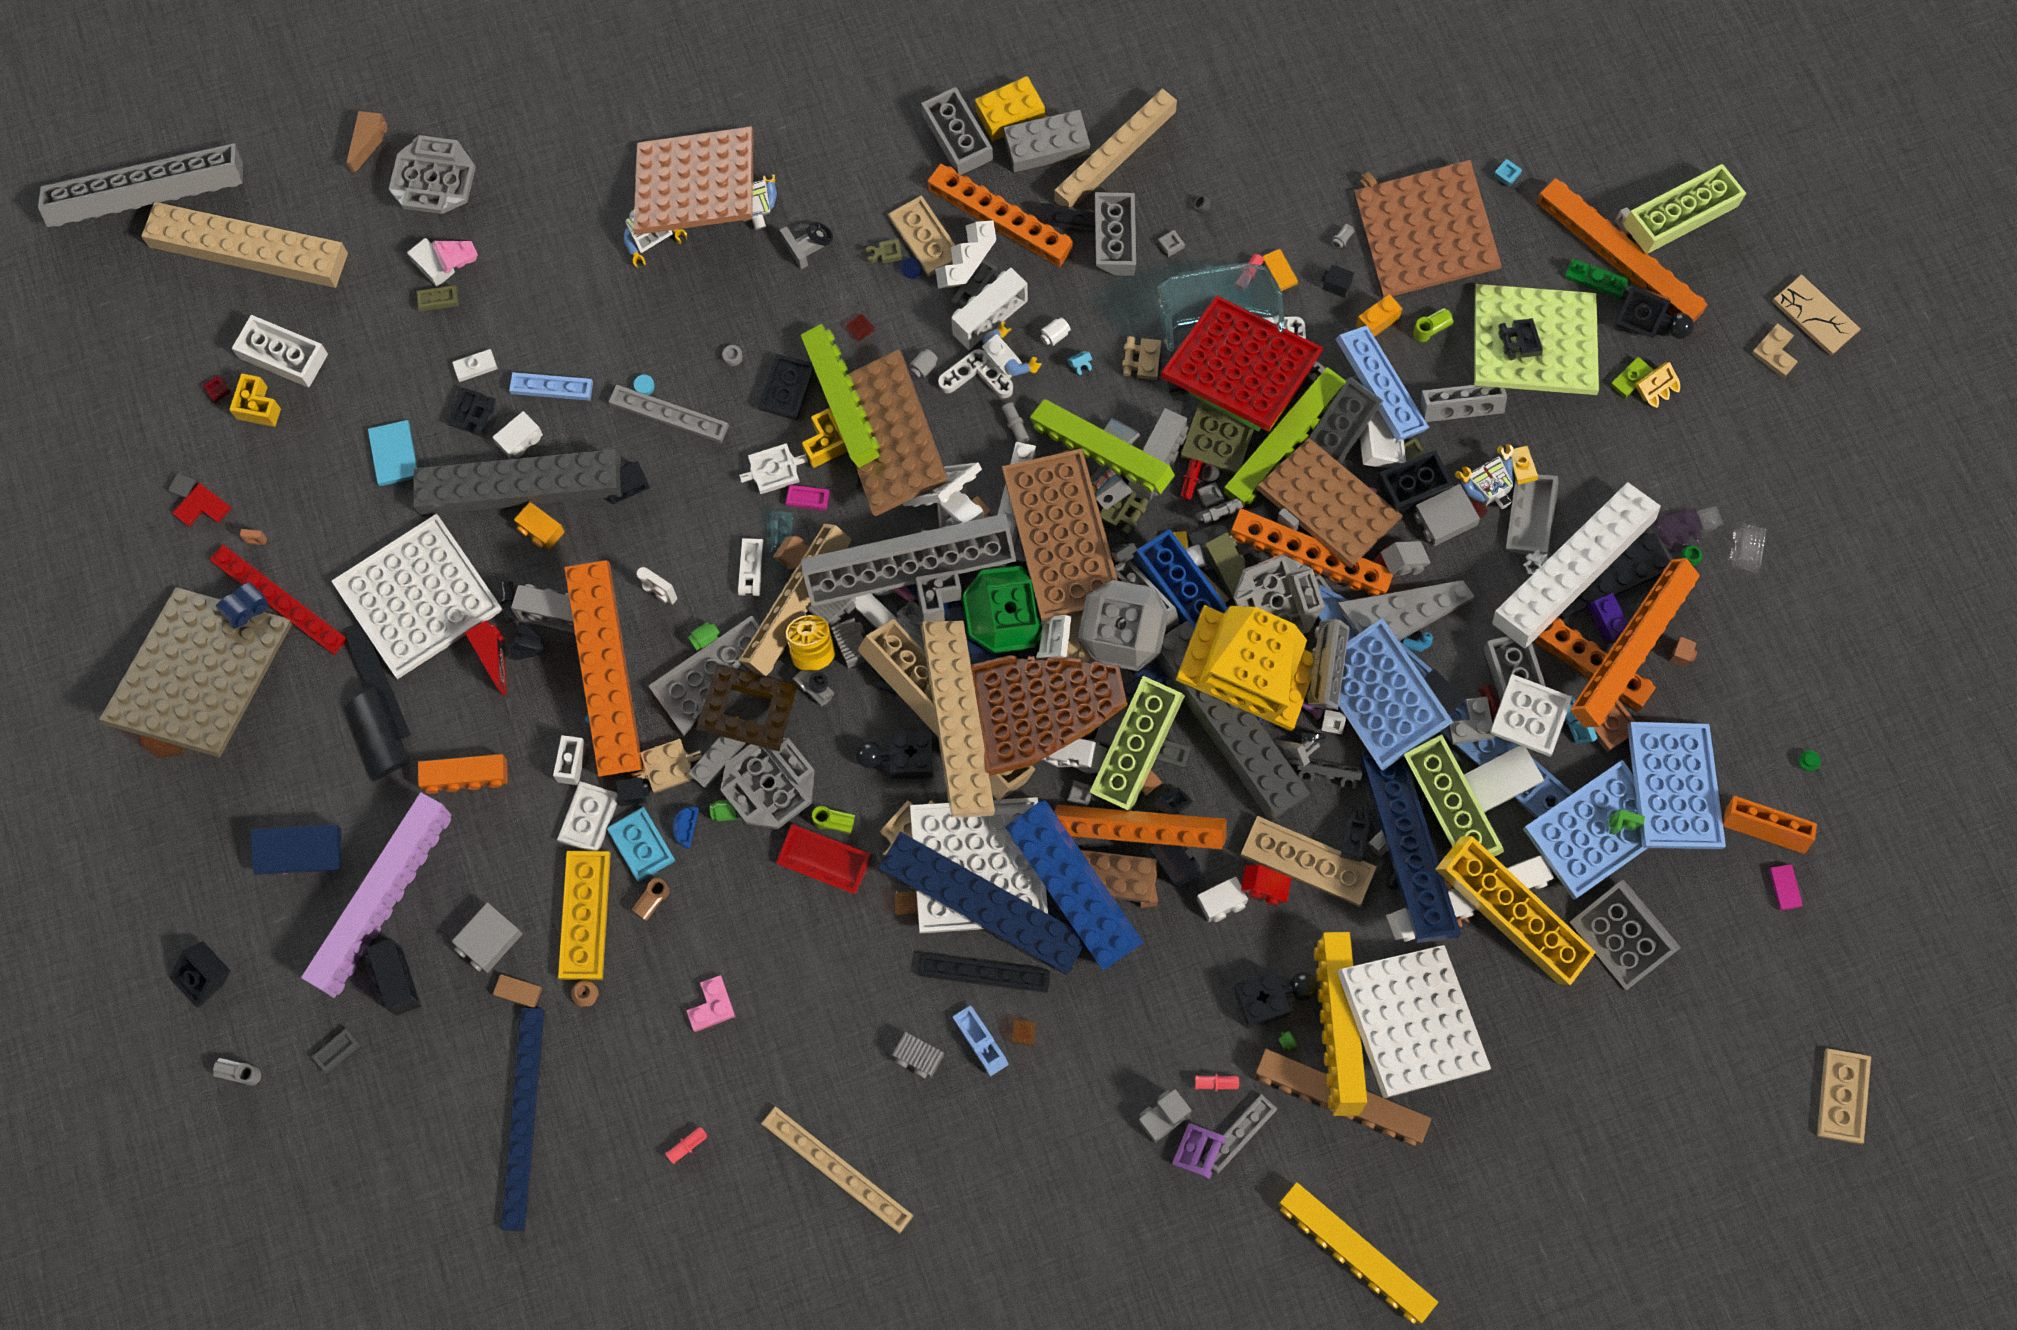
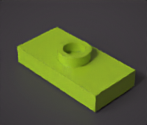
(1625, 382)

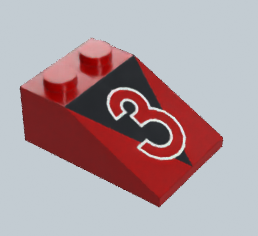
(488, 645)

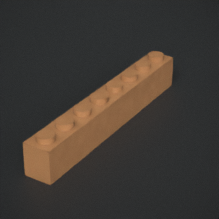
(1311, 1086)

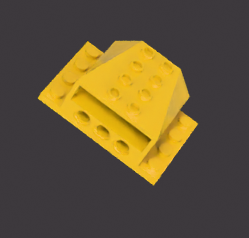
(1249, 662)

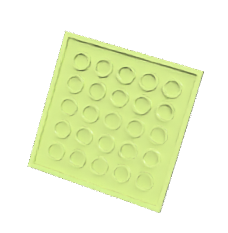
(1566, 331)

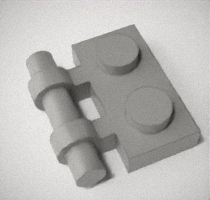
(1215, 512)

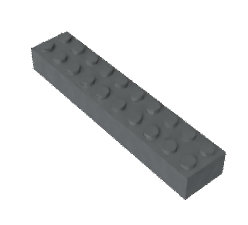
(517, 482)
(1237, 736)

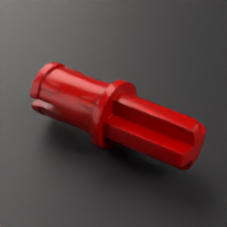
(1190, 479)

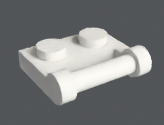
(653, 583)
(1054, 637)

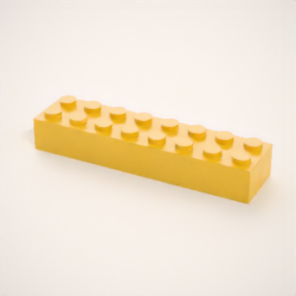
(1515, 910)
(1341, 1033)

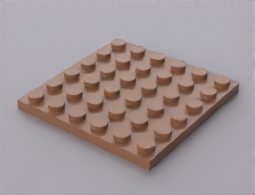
(694, 181)
(1427, 229)

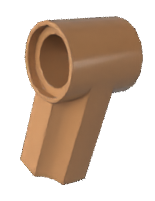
(649, 901)

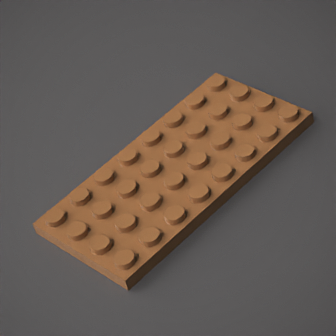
(907, 450)
(1059, 531)

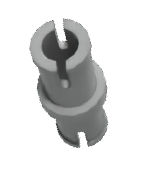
(1015, 422)

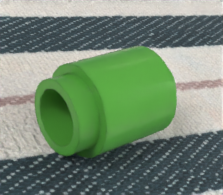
(703, 636)
(723, 811)

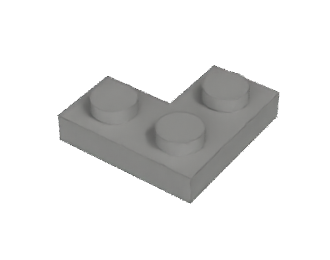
(1478, 723)

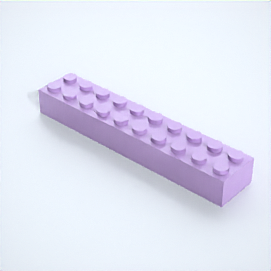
(377, 896)

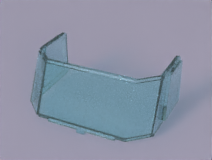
(1188, 295)

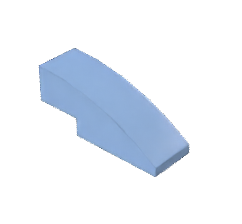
(980, 1040)

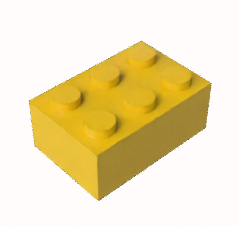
(1008, 107)

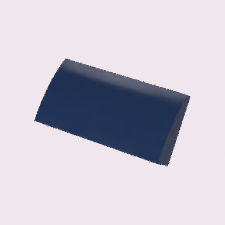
(296, 849)

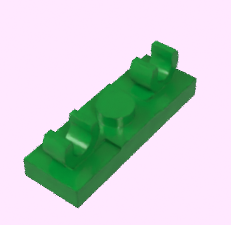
(1596, 278)

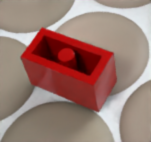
(1266, 884)

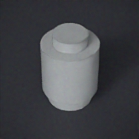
(923, 364)

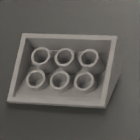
(1625, 934)

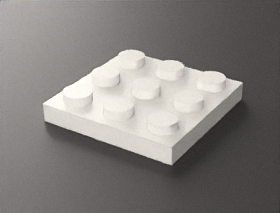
(957, 477)
(1531, 715)

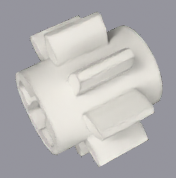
(1535, 561)

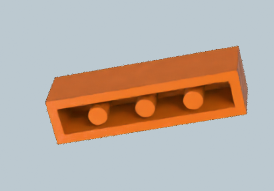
(462, 773)
(1769, 824)

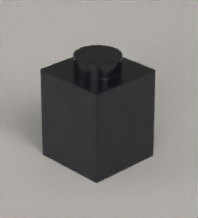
(1337, 280)
(632, 791)

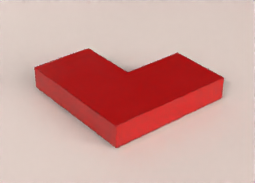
(201, 501)

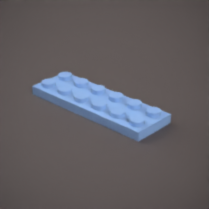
(1381, 379)

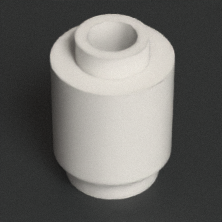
(1054, 331)

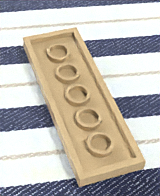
(1307, 861)

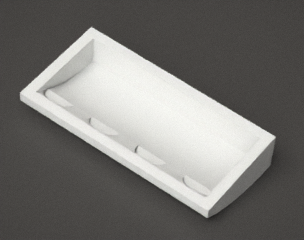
(1380, 446)
(1504, 778)

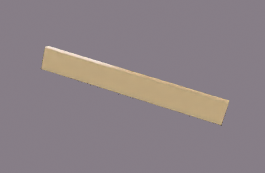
(837, 1170)

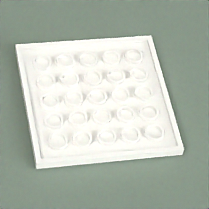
(416, 596)
(981, 847)
(1413, 1021)

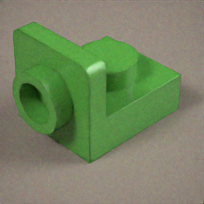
(1626, 820)

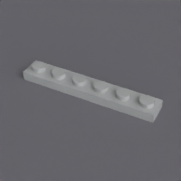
(668, 414)

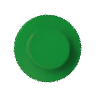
(1693, 555)
(1809, 761)

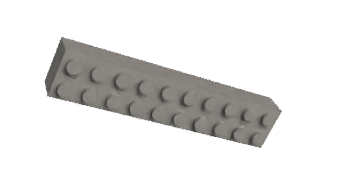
(140, 185)
(902, 559)

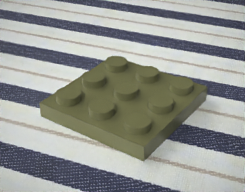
(1217, 439)

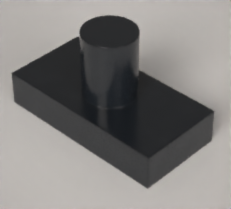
(1173, 802)

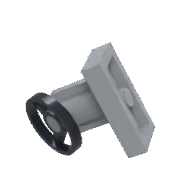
(807, 243)
(1298, 753)

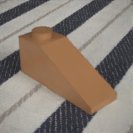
(366, 137)

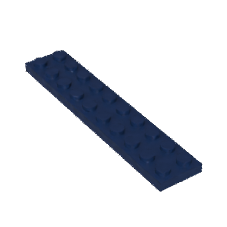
(1411, 851)
(982, 903)

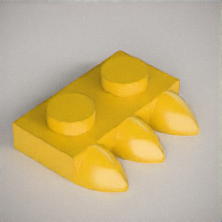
(1657, 384)

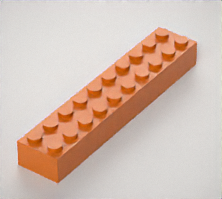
(603, 668)

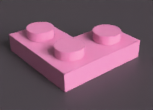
(717, 1007)

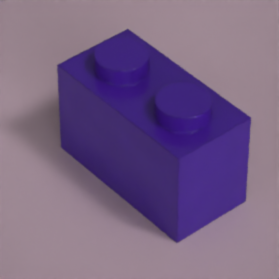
(1607, 616)

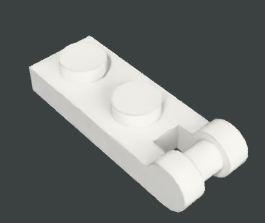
(750, 566)

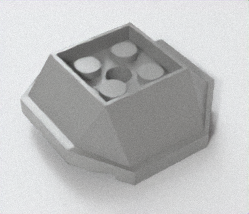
(428, 160)
(1291, 581)
(1144, 630)
(772, 806)

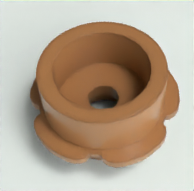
(1368, 180)

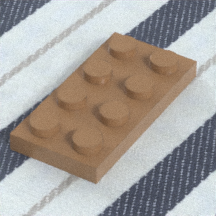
(1125, 875)

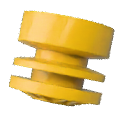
(810, 643)

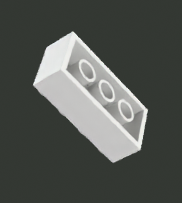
(989, 308)
(280, 351)

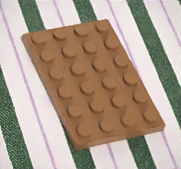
(1329, 502)

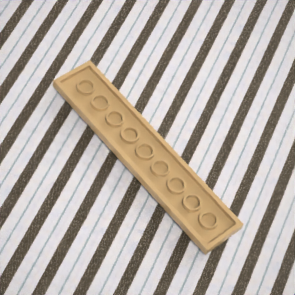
(957, 719)

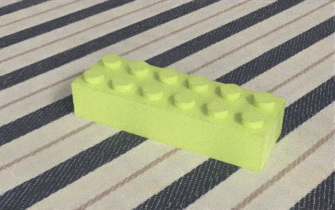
(1684, 208)
(1137, 743)
(1451, 794)

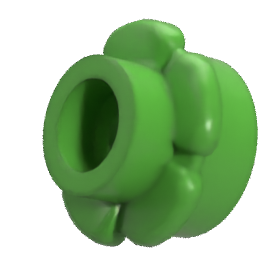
(1287, 1041)

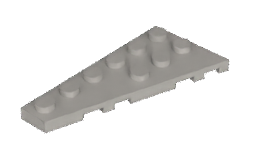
(1406, 610)
(686, 686)

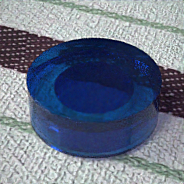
(911, 268)

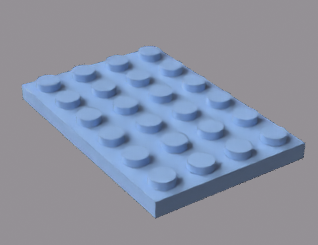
(1387, 696)
(1676, 785)
(1577, 835)

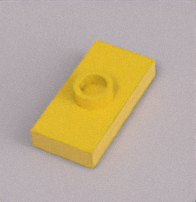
(1523, 465)

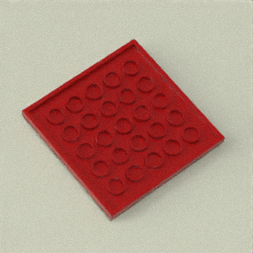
(1242, 363)

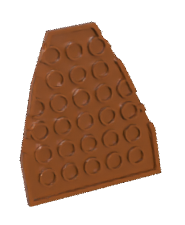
(1041, 706)

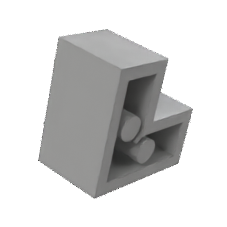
(934, 591)
(1167, 1115)

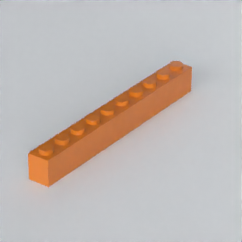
(1618, 249)
(1635, 643)

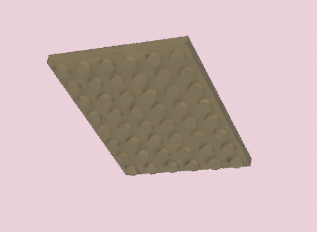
(194, 674)

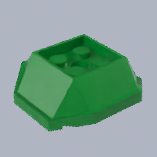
(986, 613)

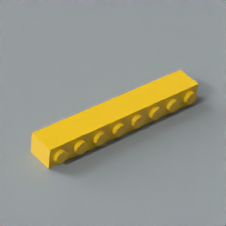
(1358, 1254)

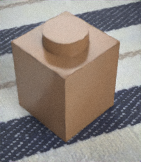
(791, 552)

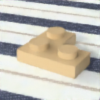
(1771, 351)

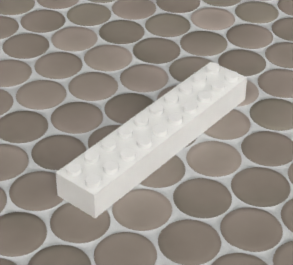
(1576, 565)

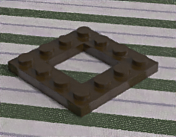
(715, 722)

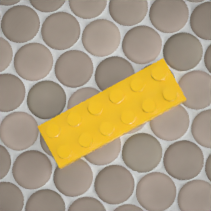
(584, 915)

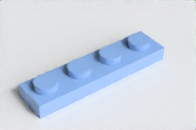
(551, 386)

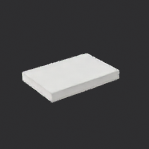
(588, 817)

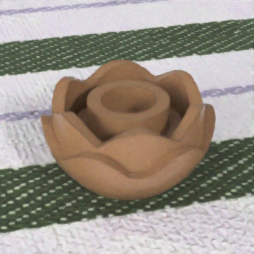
(591, 993)

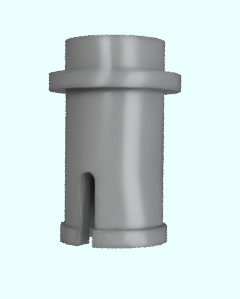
(1339, 240)

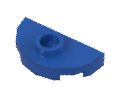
(684, 826)

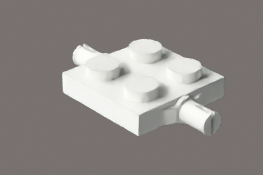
(773, 468)

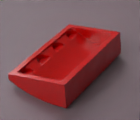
(824, 859)

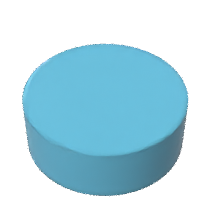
(644, 384)

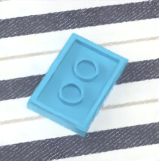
(393, 452)
(640, 844)

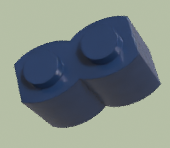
(242, 605)

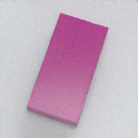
(807, 497)
(1785, 887)

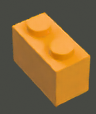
(1380, 315)
(539, 526)

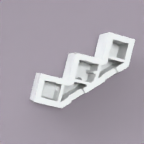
(968, 255)
(1081, 754)

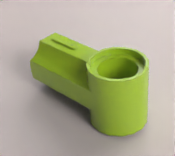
(1433, 324)
(836, 820)

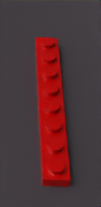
(279, 600)

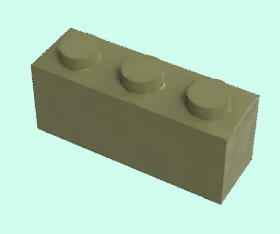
(1225, 561)

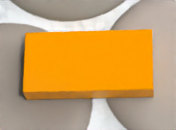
(1280, 269)

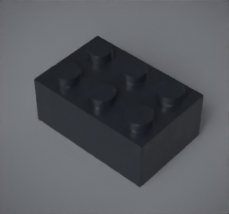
(1414, 481)
(392, 977)

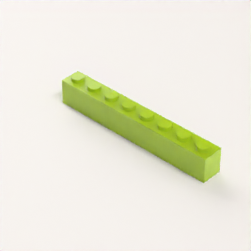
(840, 395)
(1285, 437)
(1102, 446)

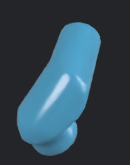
(1420, 644)

